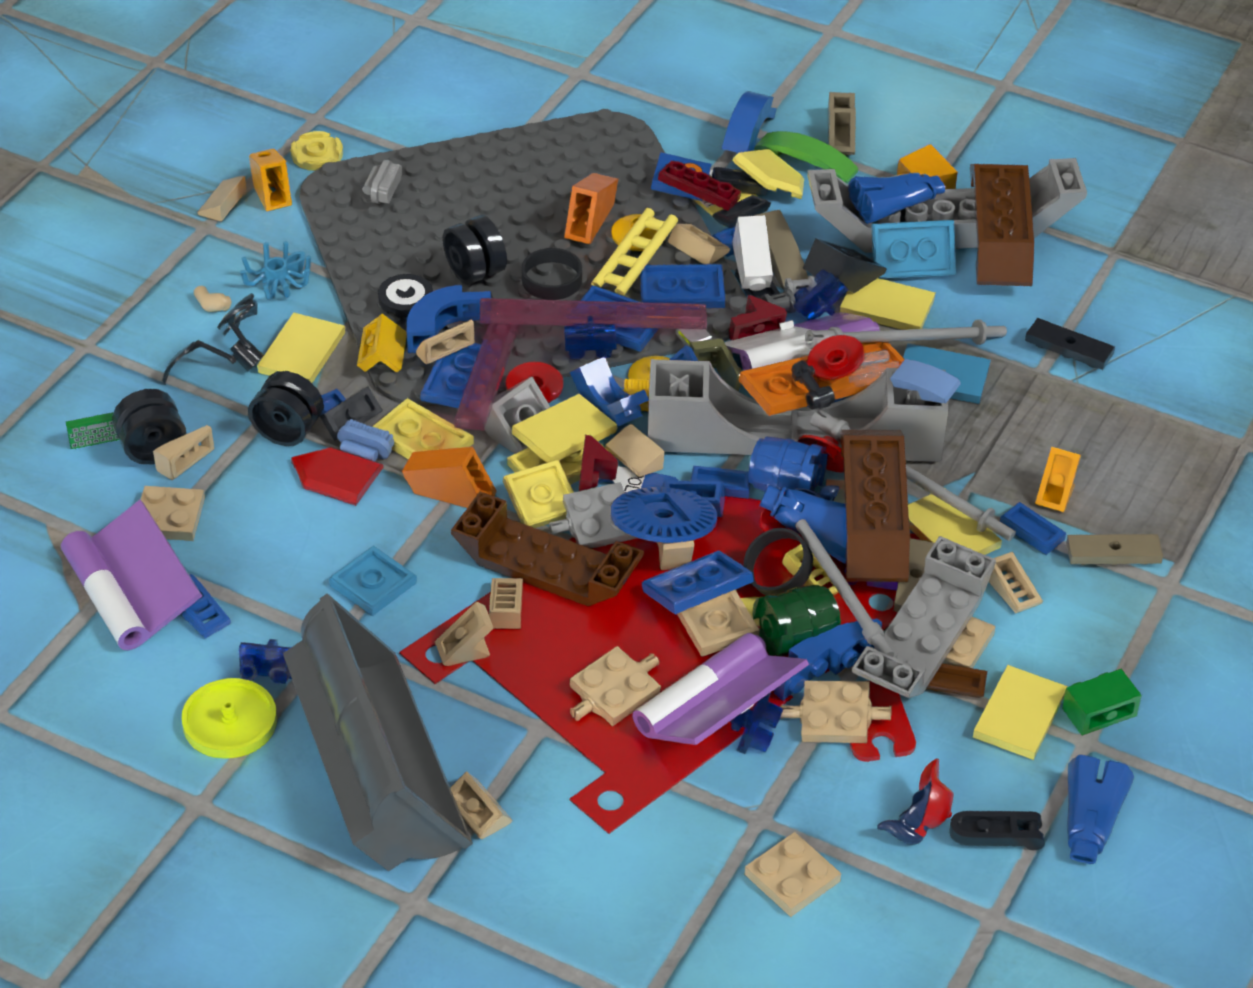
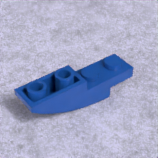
(831, 650)

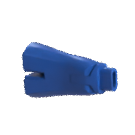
(886, 195)
(823, 516)
(1094, 804)

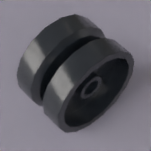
(474, 249)
(285, 408)
(146, 422)

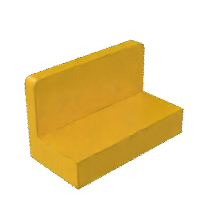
(382, 342)

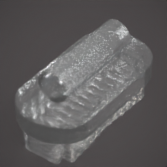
(871, 368)

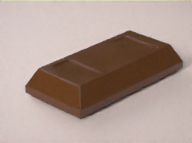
(959, 680)

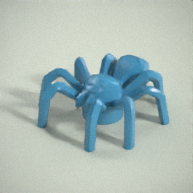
(278, 270)

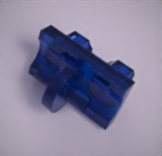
(821, 297)
(590, 337)
(263, 661)
(753, 734)

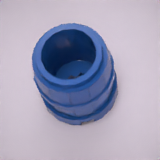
(786, 464)

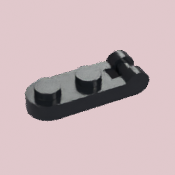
(997, 829)

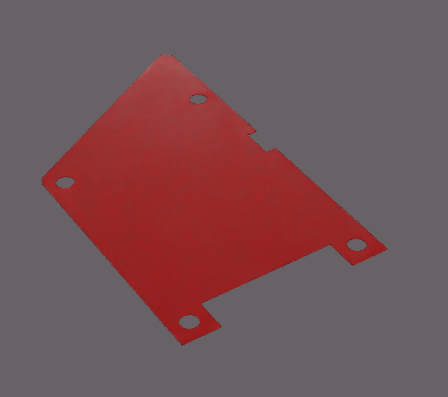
(566, 637)

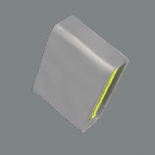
(692, 335)

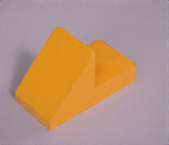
(1058, 479)

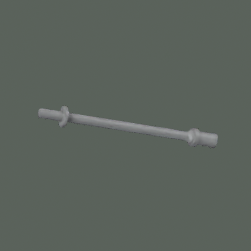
(977, 332)
(985, 519)

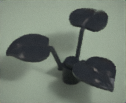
(242, 350)

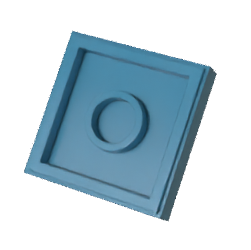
(373, 580)

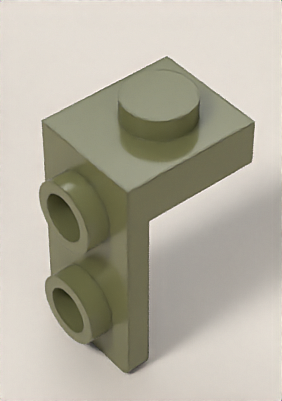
(720, 358)

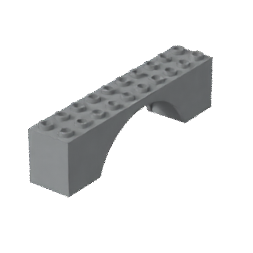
(703, 414)

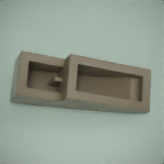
(842, 122)
(784, 252)

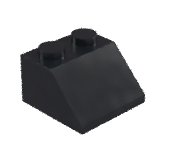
(845, 263)

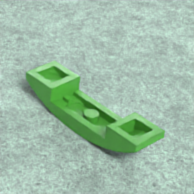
(810, 151)

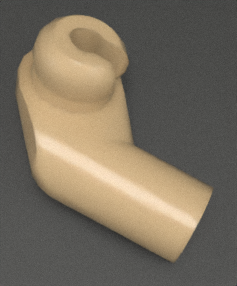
(212, 302)

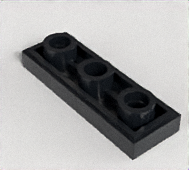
(1070, 343)

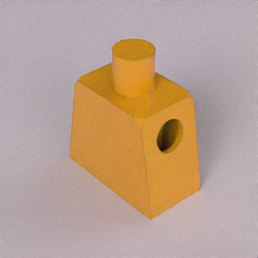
(929, 162)
(267, 171)

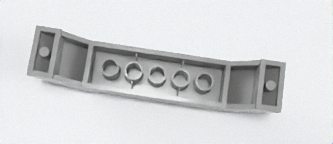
(1052, 192)

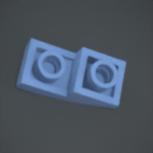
(928, 380)

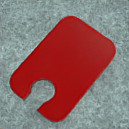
(896, 729)

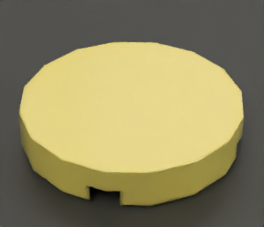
(316, 149)

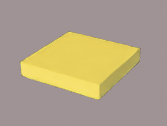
(539, 493)

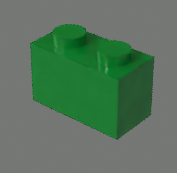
(1101, 701)

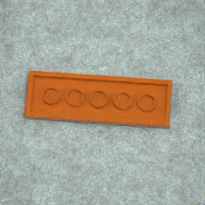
(778, 391)

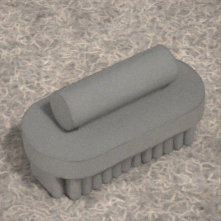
(383, 182)

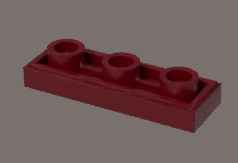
(699, 185)

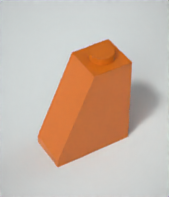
(589, 206)
(448, 475)

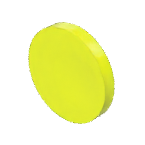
(229, 718)

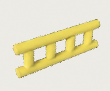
(633, 239)

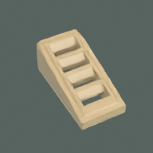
(183, 452)
(1010, 564)
(504, 605)

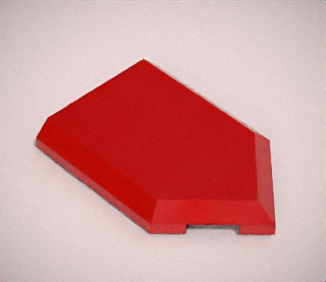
(336, 474)

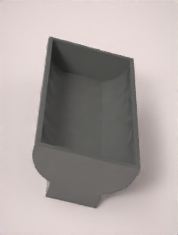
(373, 740)

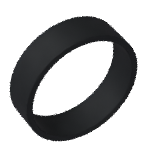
(551, 292)
(765, 539)

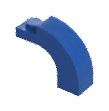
(747, 120)
(440, 309)
(599, 387)

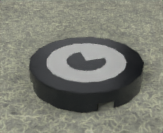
(401, 293)

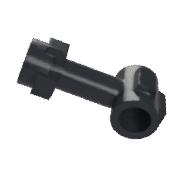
(817, 396)

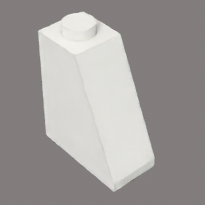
(752, 252)

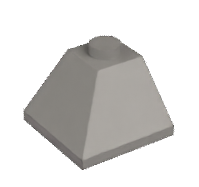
(511, 408)

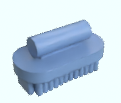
(365, 440)

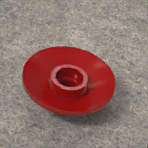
(836, 357)
(546, 377)
(833, 451)

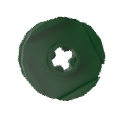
(795, 616)

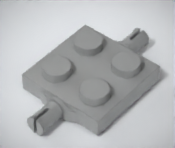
(590, 518)

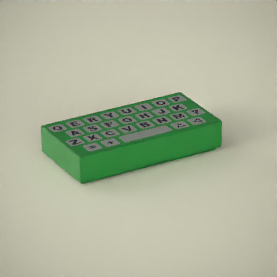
(91, 431)

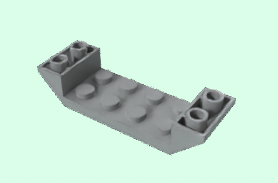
(929, 619)

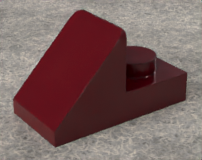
(759, 318)
(596, 464)

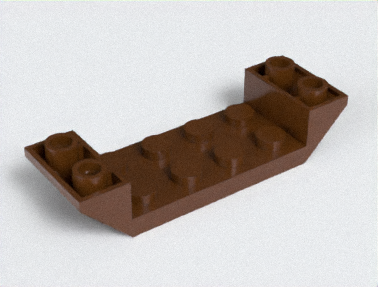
(1003, 224)
(876, 506)
(541, 556)

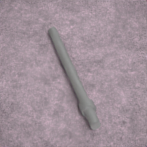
(871, 630)

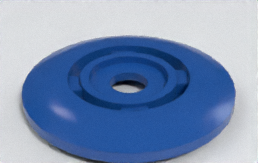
(637, 510)

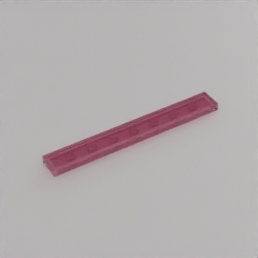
(576, 312)
(486, 376)

